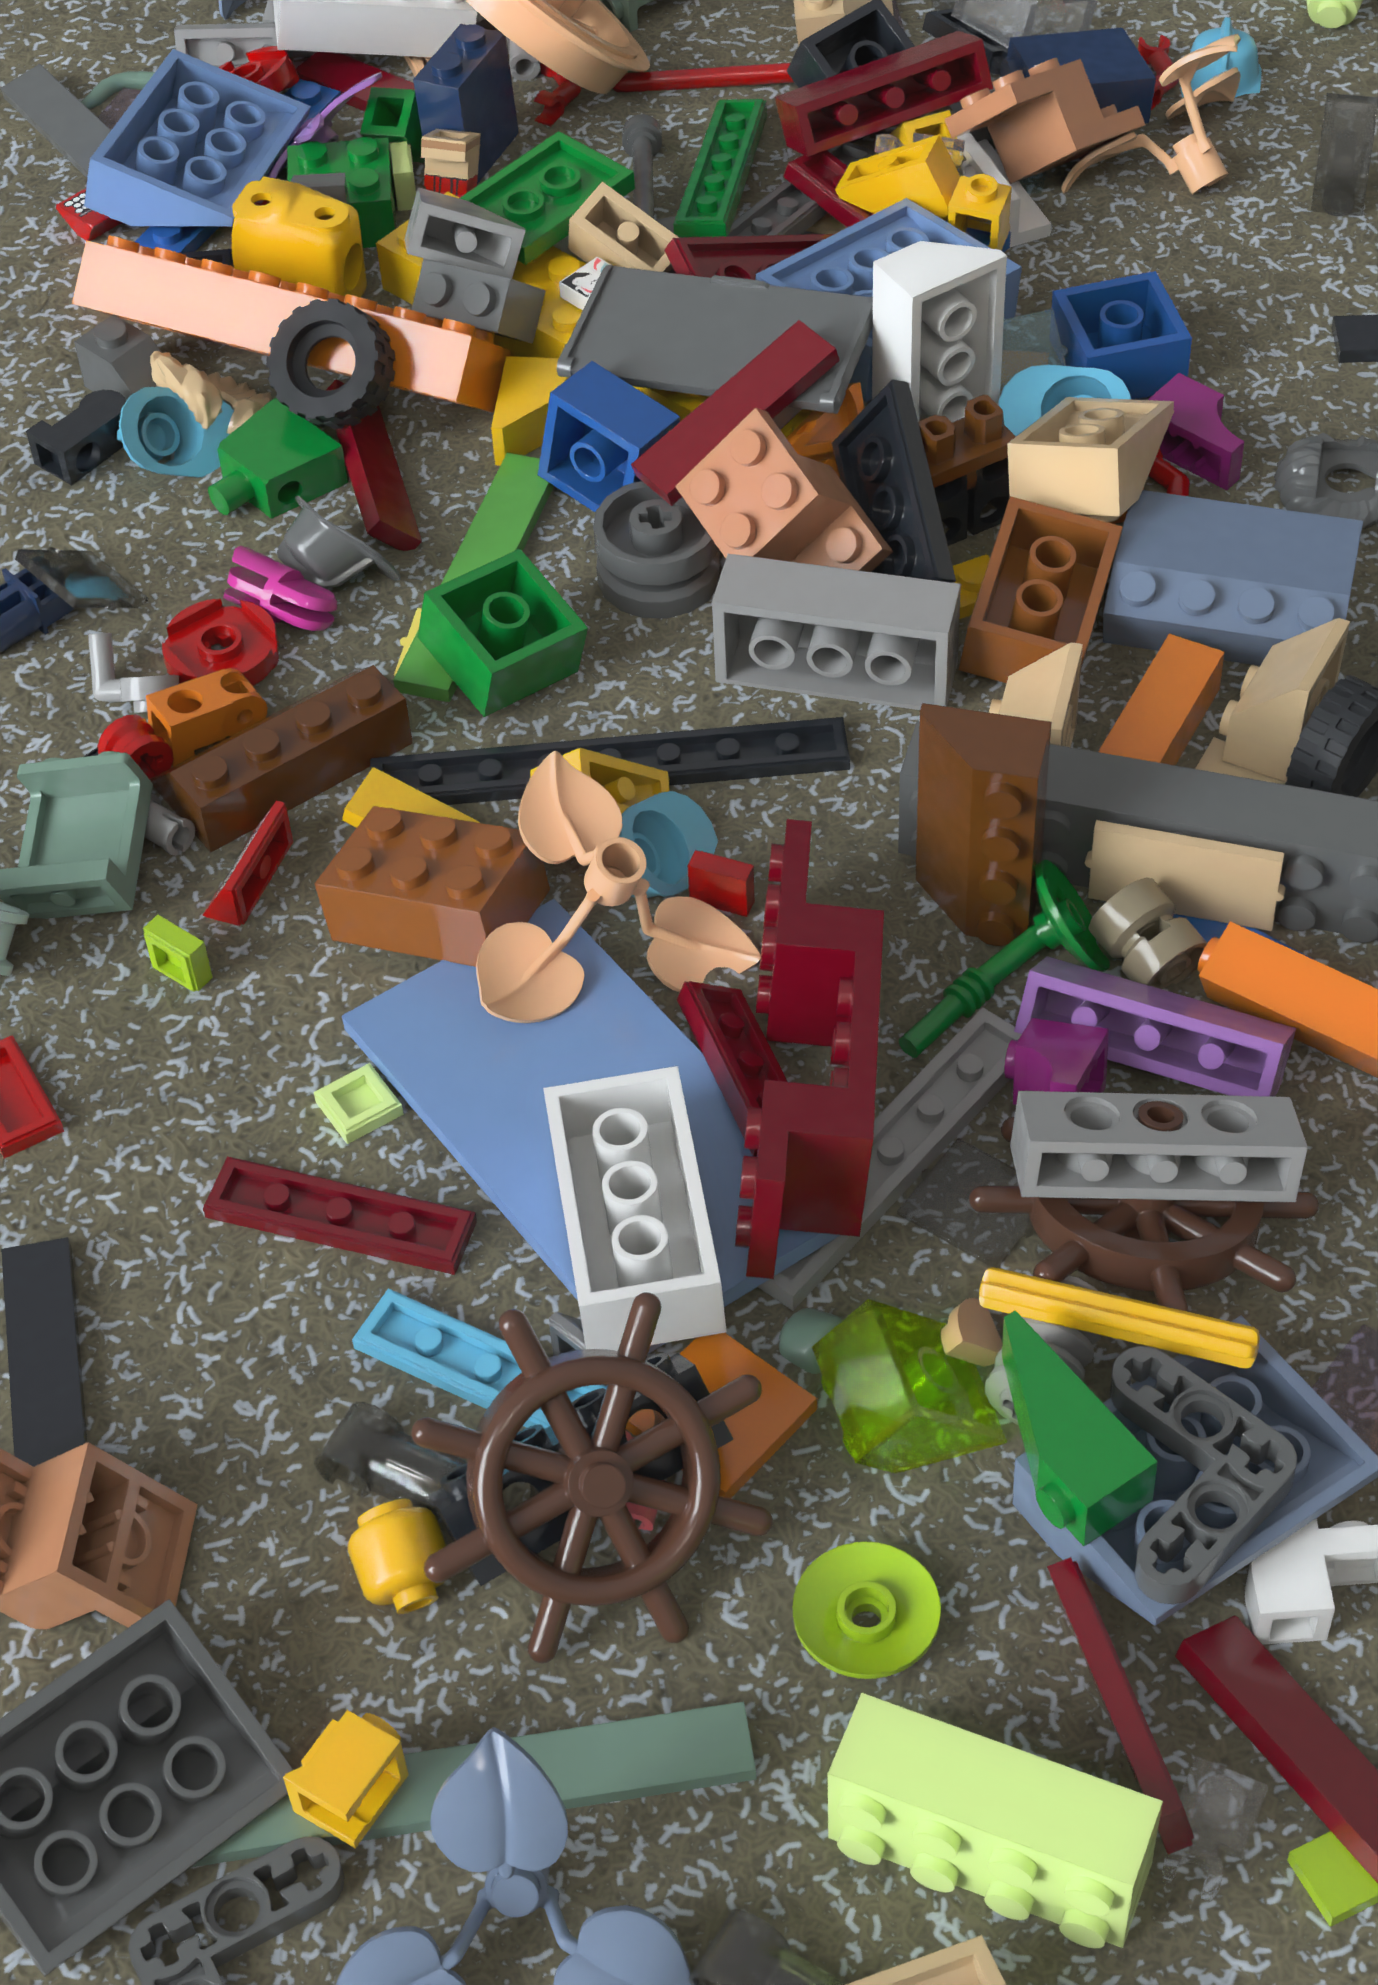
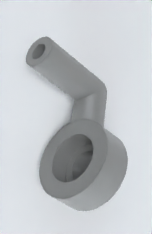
(129, 689)

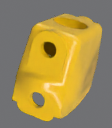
(298, 236)

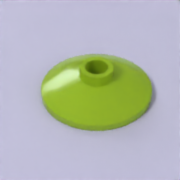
(872, 1580)

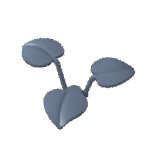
(510, 1821)

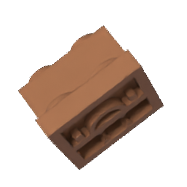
(1042, 118)
(777, 504)
(88, 1539)

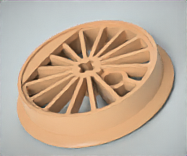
(570, 37)

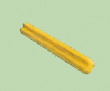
(1120, 1317)

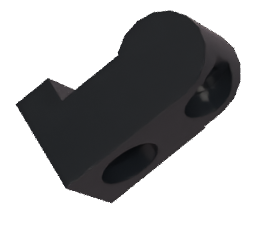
(80, 439)

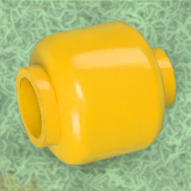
(391, 1554)

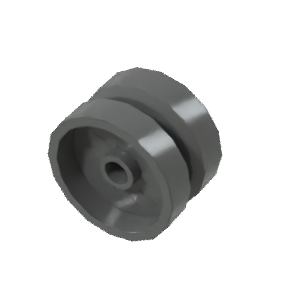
(653, 554)

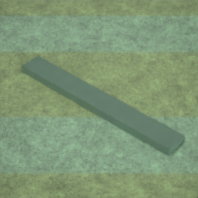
(583, 1763)

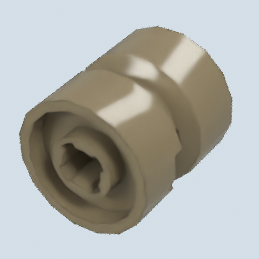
(1142, 930)

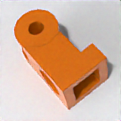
(204, 711)

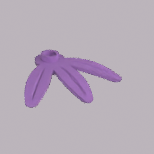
(319, 127)

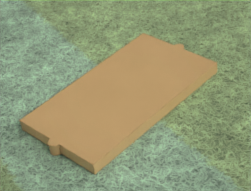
(1196, 873)

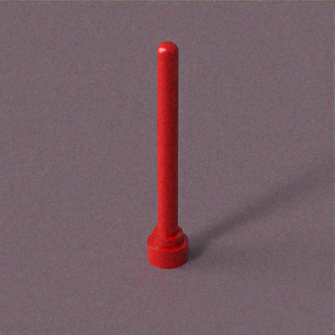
(705, 78)

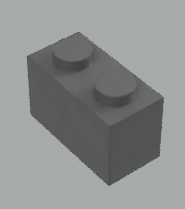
(479, 299)

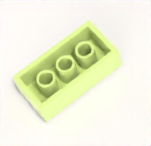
(991, 1822)

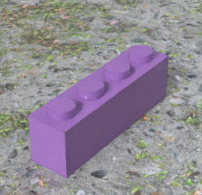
(1162, 1029)

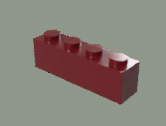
(883, 93)

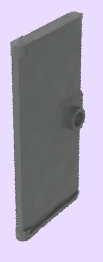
(703, 330)

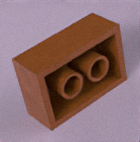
(1038, 588)
(429, 884)

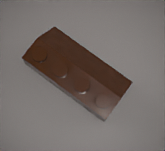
(288, 756)
(981, 817)

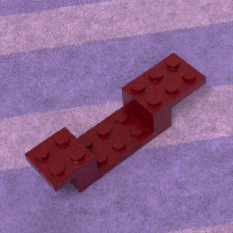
(821, 993)

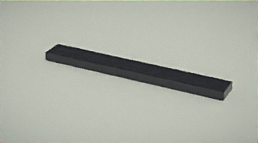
(685, 755)

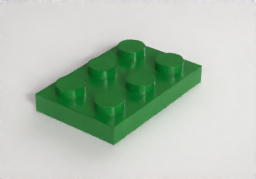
(547, 189)

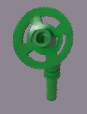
(1058, 924)

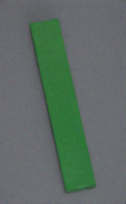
(721, 169)

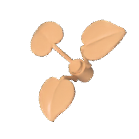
(1195, 153)
(572, 815)

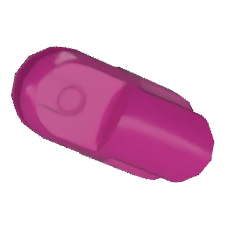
(279, 591)

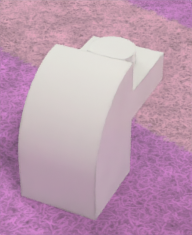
(1292, 1582)

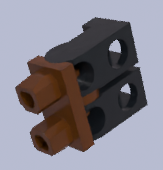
(969, 466)

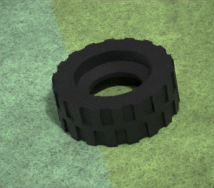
(292, 349)
(1339, 741)

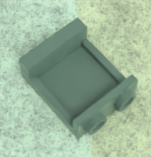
(80, 836)

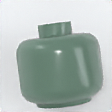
(801, 1333)

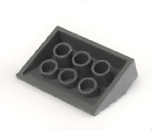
(123, 1784)

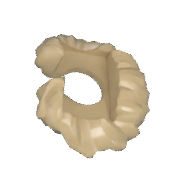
(206, 392)

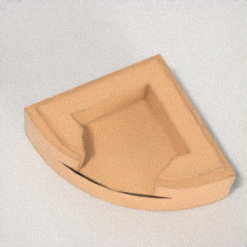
(971, 1334)

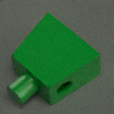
(274, 461)

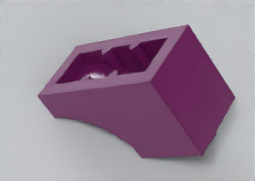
(1197, 435)
(1058, 1058)

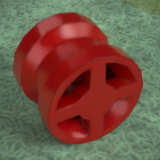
(137, 738)

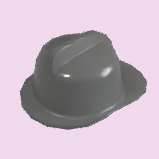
(327, 552)

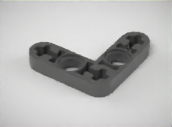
(1223, 1476)
(199, 1965)

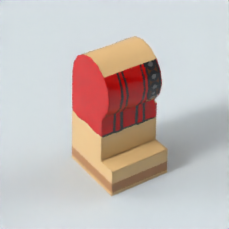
(450, 161)

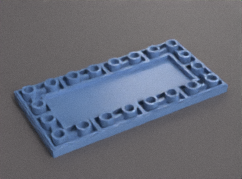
(484, 1095)

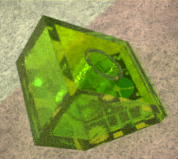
(900, 1392)

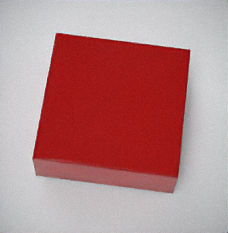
(721, 882)

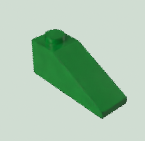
(1079, 1453)

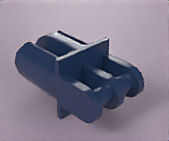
(27, 607)

